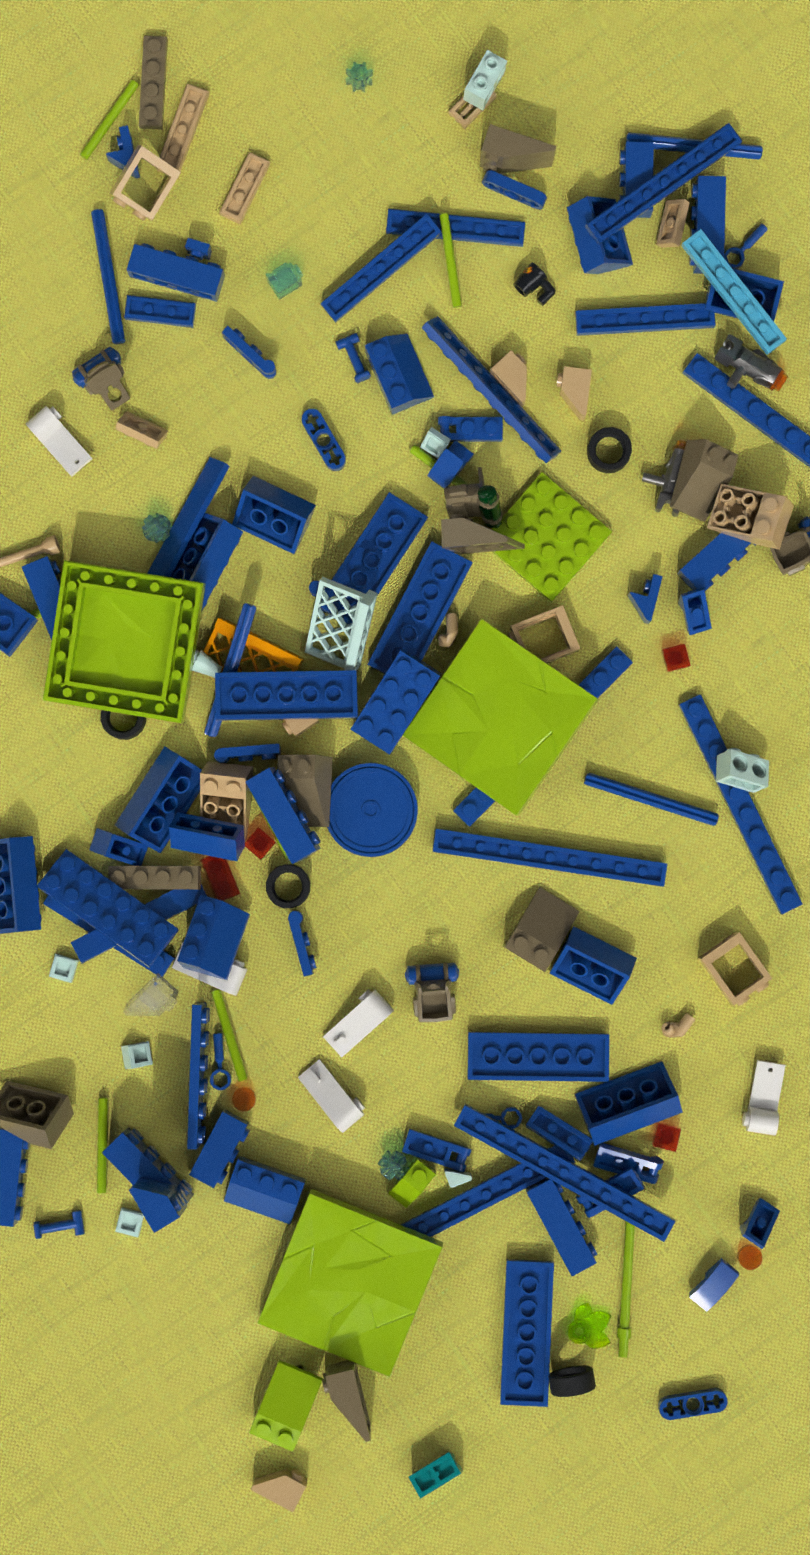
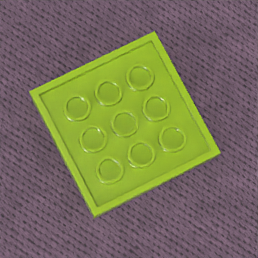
(556, 536)

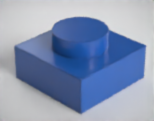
(198, 249)

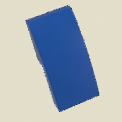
(715, 1285)

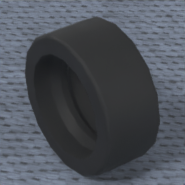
(614, 433)
(122, 735)
(270, 886)
(572, 1381)

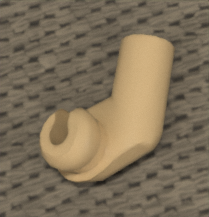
(452, 630)
(677, 1029)

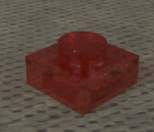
(675, 658)
(259, 843)
(666, 1137)

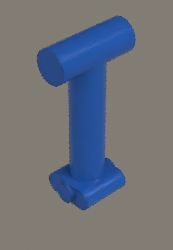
(348, 343)
(75, 1223)

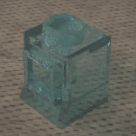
(285, 279)

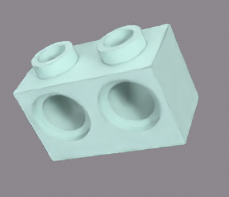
(485, 80)
(742, 770)

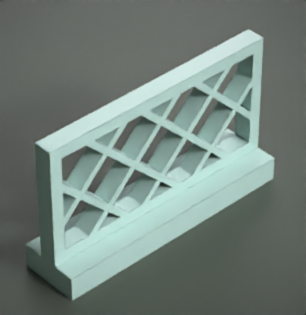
(359, 628)

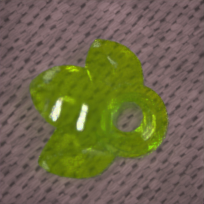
(592, 1324)

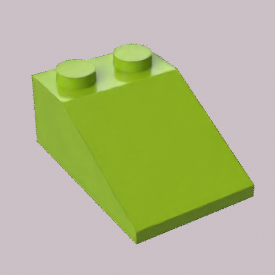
(285, 1405)

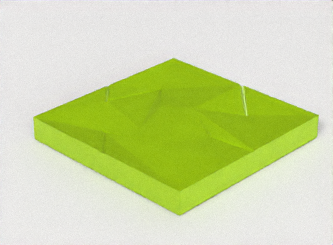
(124, 641)
(500, 717)
(350, 1282)

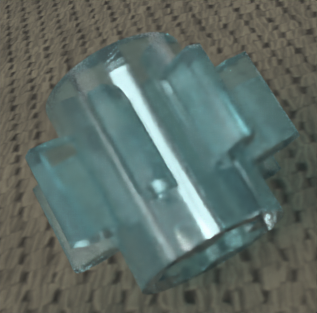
(356, 71)
(156, 527)
(393, 1165)

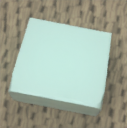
(136, 1055)
(457, 1177)

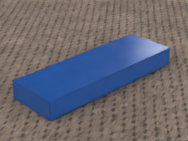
(160, 311)

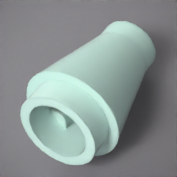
(205, 665)

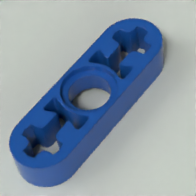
(514, 189)
(310, 428)
(676, 1412)

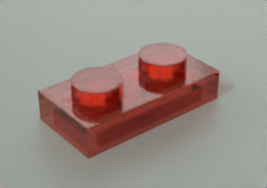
(220, 878)

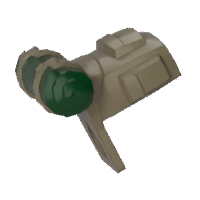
(475, 501)

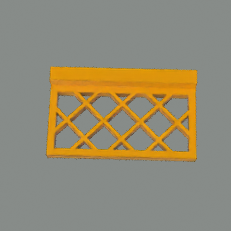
(255, 643)

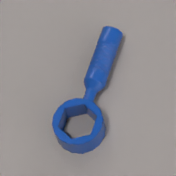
(748, 243)
(219, 1057)
(512, 1126)

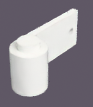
(58, 440)
(230, 986)
(359, 1022)
(331, 1096)
(764, 1098)

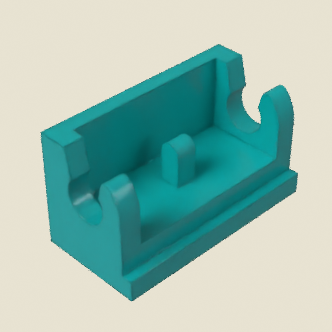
(435, 1474)

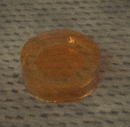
(244, 1099)
(749, 1257)

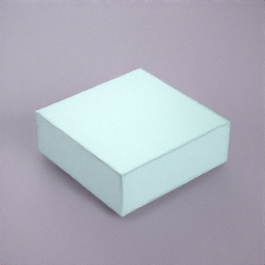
(435, 442)
(63, 968)
(130, 1222)

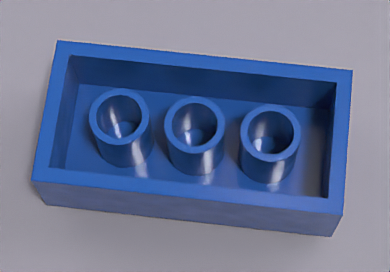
(396, 701)
(138, 1160)

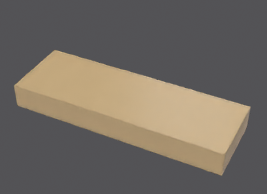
(244, 188)

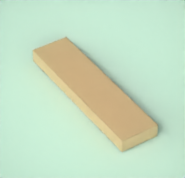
(184, 126)

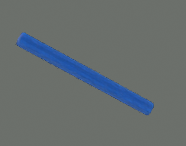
(686, 144)
(108, 276)
(233, 659)
(651, 799)

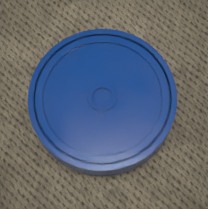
(372, 810)

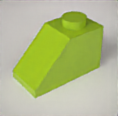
(413, 1182)

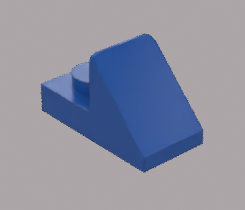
(126, 149)
(450, 464)
(646, 604)
(695, 611)
(759, 1223)

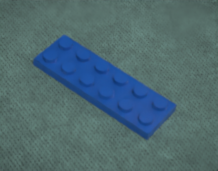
(377, 550)
(422, 606)
(286, 695)
(107, 908)
(538, 1056)
(197, 1084)
(527, 1333)

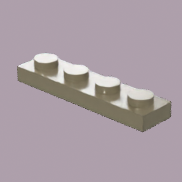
(153, 82)
(156, 877)

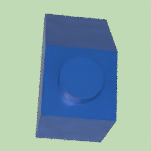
(118, 847)

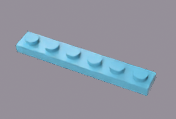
(734, 292)

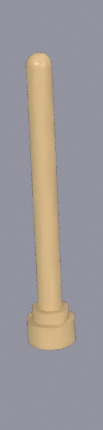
(49, 546)

